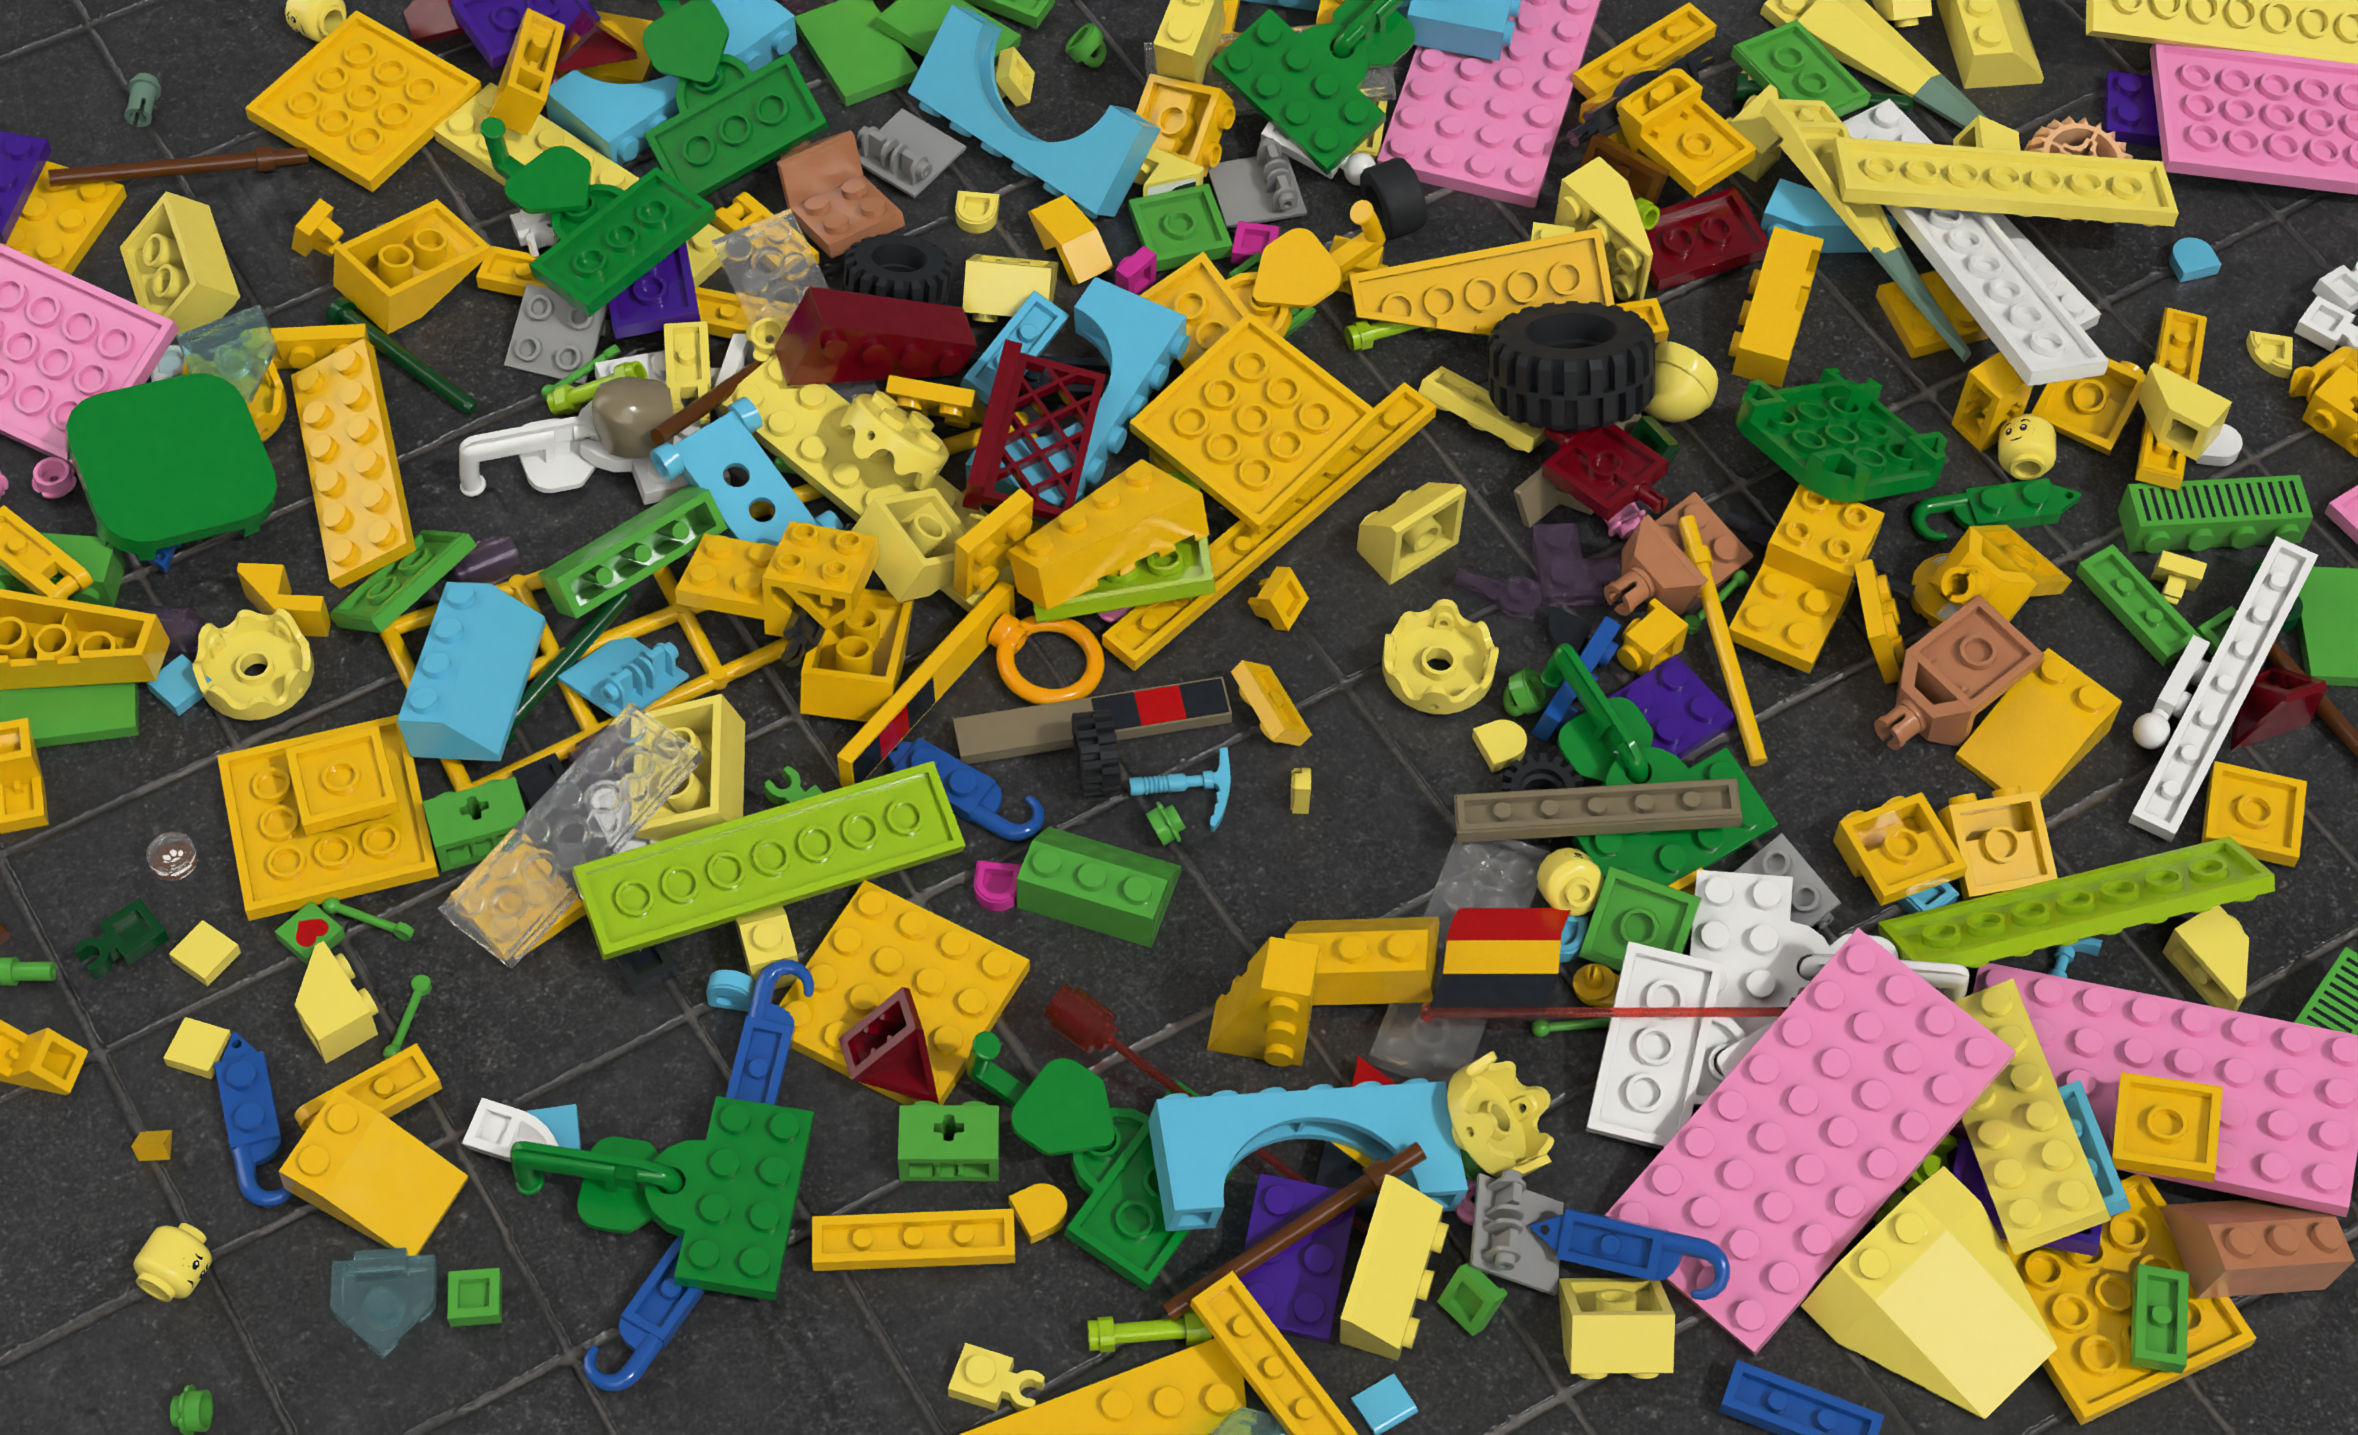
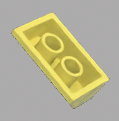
(1990, 43)
(180, 263)
(716, 786)
(1393, 1271)

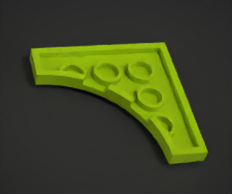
(1155, 580)

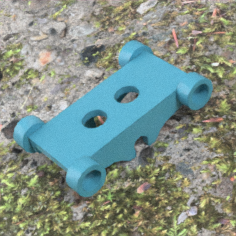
(728, 444)

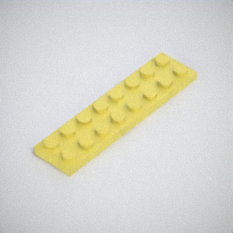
(2267, 26)
(463, 137)
(2003, 181)
(806, 433)

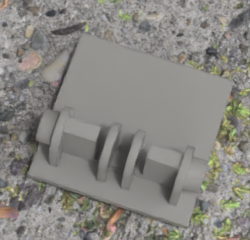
(907, 152)
(1257, 187)
(554, 335)
(1810, 895)
(1503, 1236)

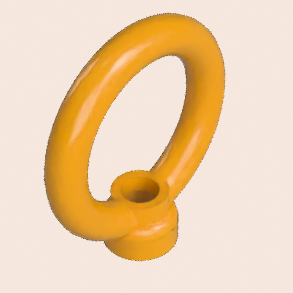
(1011, 634)

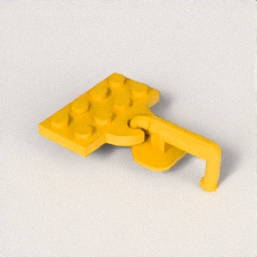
(1291, 275)

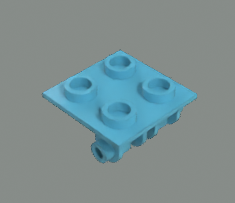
(625, 673)

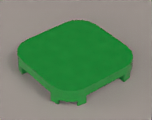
(1840, 438)
(170, 463)

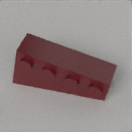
(869, 337)

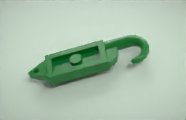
(2008, 504)

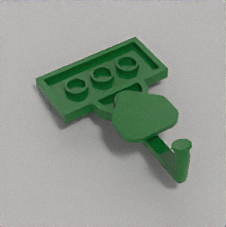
(1308, 89)
(737, 115)
(600, 230)
(1614, 748)
(1071, 1114)
(733, 1200)

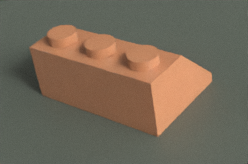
(2256, 1247)

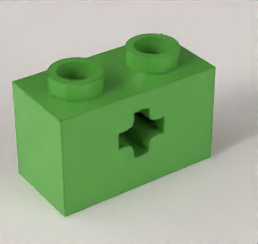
(473, 821)
(927, 1154)

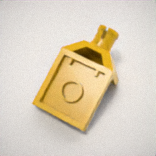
(1998, 568)

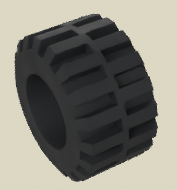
(898, 269)

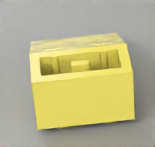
(1603, 199)

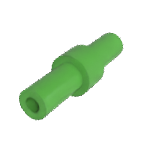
(14, 971)

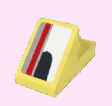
(1166, 173)

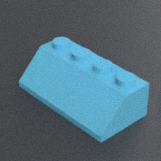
(470, 674)

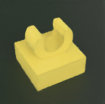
(1014, 77)
(2177, 574)

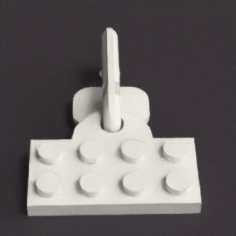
(567, 451)
(1750, 931)
(1663, 1065)

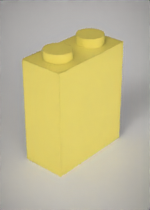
(1188, 38)

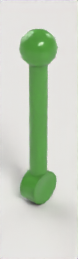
(608, 354)
(1739, 579)
(401, 930)
(421, 986)
(1542, 1027)

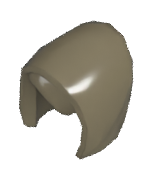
(627, 412)

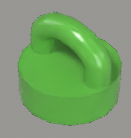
(1084, 43)
(1527, 692)

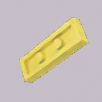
(1473, 403)

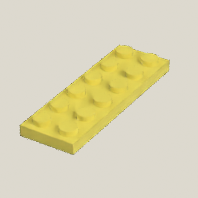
(2027, 1136)

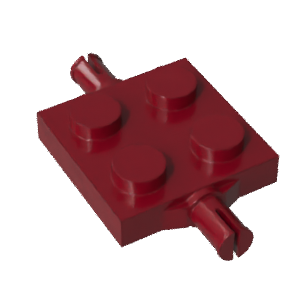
(1605, 469)

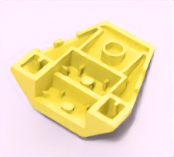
(1937, 1300)

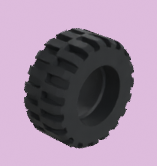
(1571, 365)

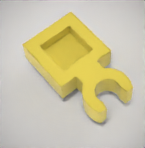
(987, 1377)

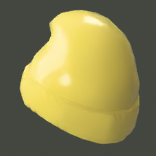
(1683, 383)

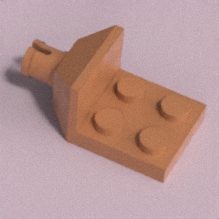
(832, 195)
(1659, 569)
(1956, 676)

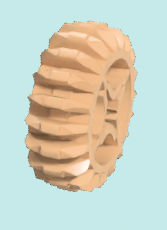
(2077, 140)

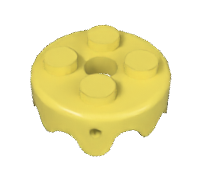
(901, 433)
(1443, 636)
(247, 641)
(1491, 1118)

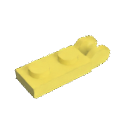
(687, 362)

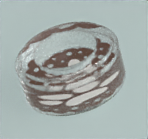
(172, 856)

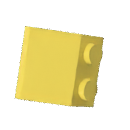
(1004, 283)
(1412, 529)
(914, 541)
(1616, 1327)

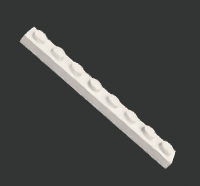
(2222, 689)

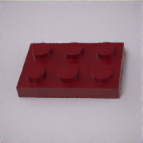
(1704, 239)

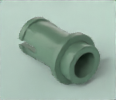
(143, 92)

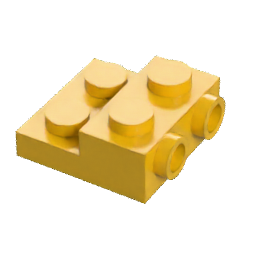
(1188, 117)
(2093, 407)
(1999, 841)
(1899, 848)

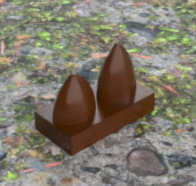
(1643, 175)

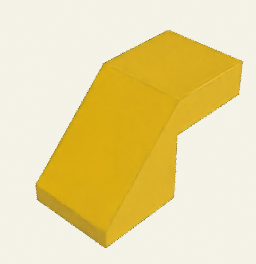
(1074, 236)
(270, 589)
(21, 779)
(39, 1059)

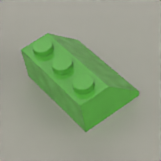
(1096, 885)

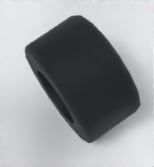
(1395, 196)

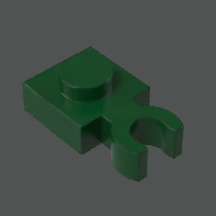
(126, 935)

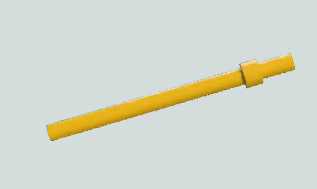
(1702, 559)

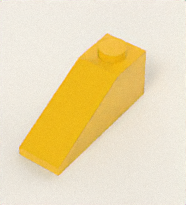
(528, 72)

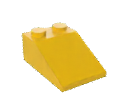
(407, 264)
(858, 660)
(2040, 728)
(371, 1174)

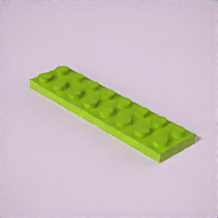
(767, 859)
(2081, 905)

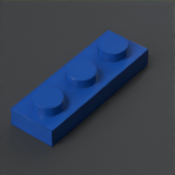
(1598, 651)
(1792, 1407)

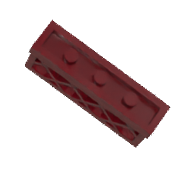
(1001, 415)

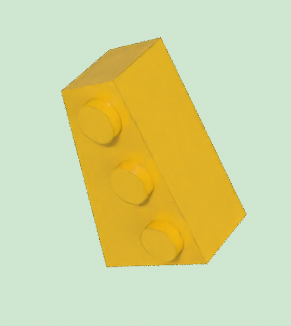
(1776, 308)
(1269, 1005)

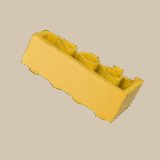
(1107, 533)
(75, 643)

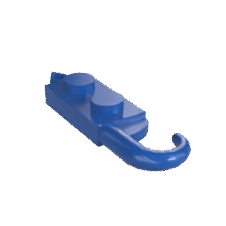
(969, 791)
(766, 1038)
(250, 1117)
(1630, 1248)
(647, 1323)

